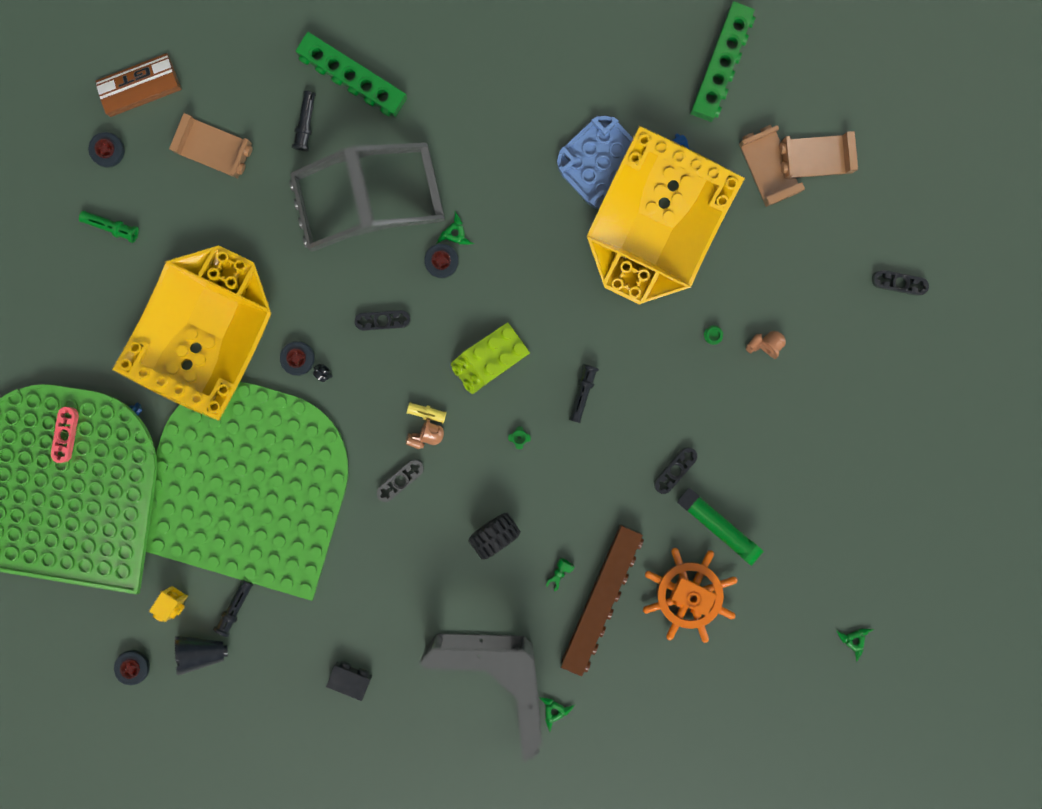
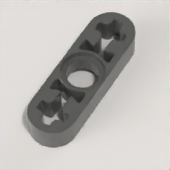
(408, 467)

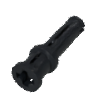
(303, 129)
(586, 382)
(232, 617)

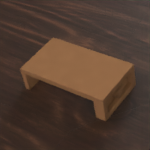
(211, 146)
(819, 156)
(764, 162)

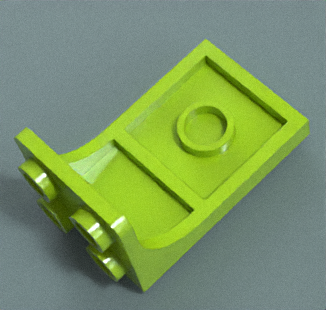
(489, 358)

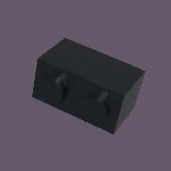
(349, 680)

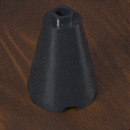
(197, 653)

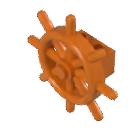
(690, 595)

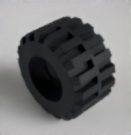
(494, 536)

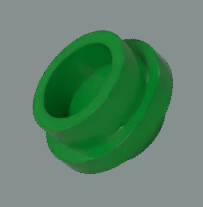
(713, 335)

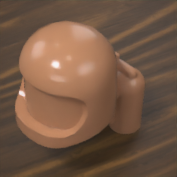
(770, 344)
(429, 434)

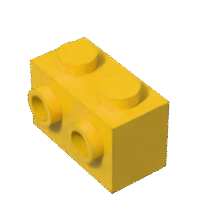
(168, 604)

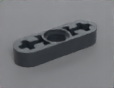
(912, 290)
(368, 326)
(681, 456)

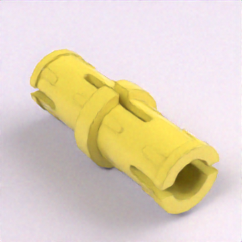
(426, 412)

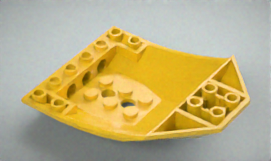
(655, 249)
(206, 301)

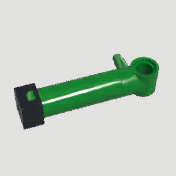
(720, 527)

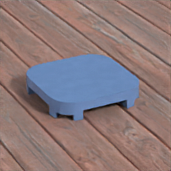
(594, 158)

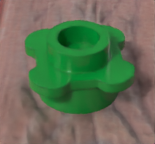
(514, 437)

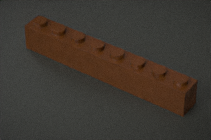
(601, 599)

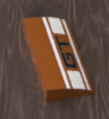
(137, 85)

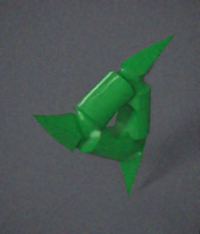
(457, 225)
(858, 648)
(550, 718)

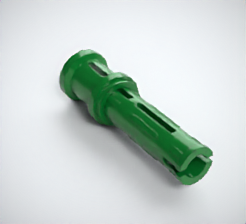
(117, 228)

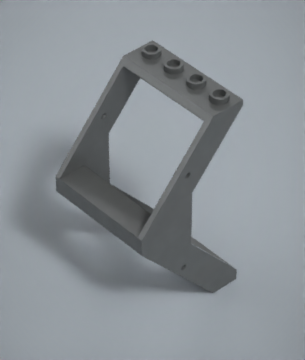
(352, 157)
(507, 660)

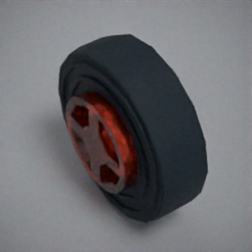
(100, 145)
(441, 260)
(291, 361)
(125, 671)

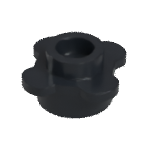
(322, 372)

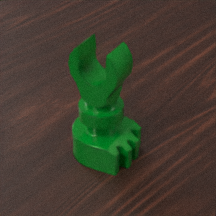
(564, 566)

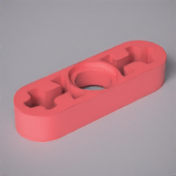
(61, 419)

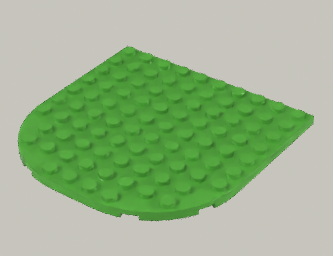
(250, 490)
(82, 516)

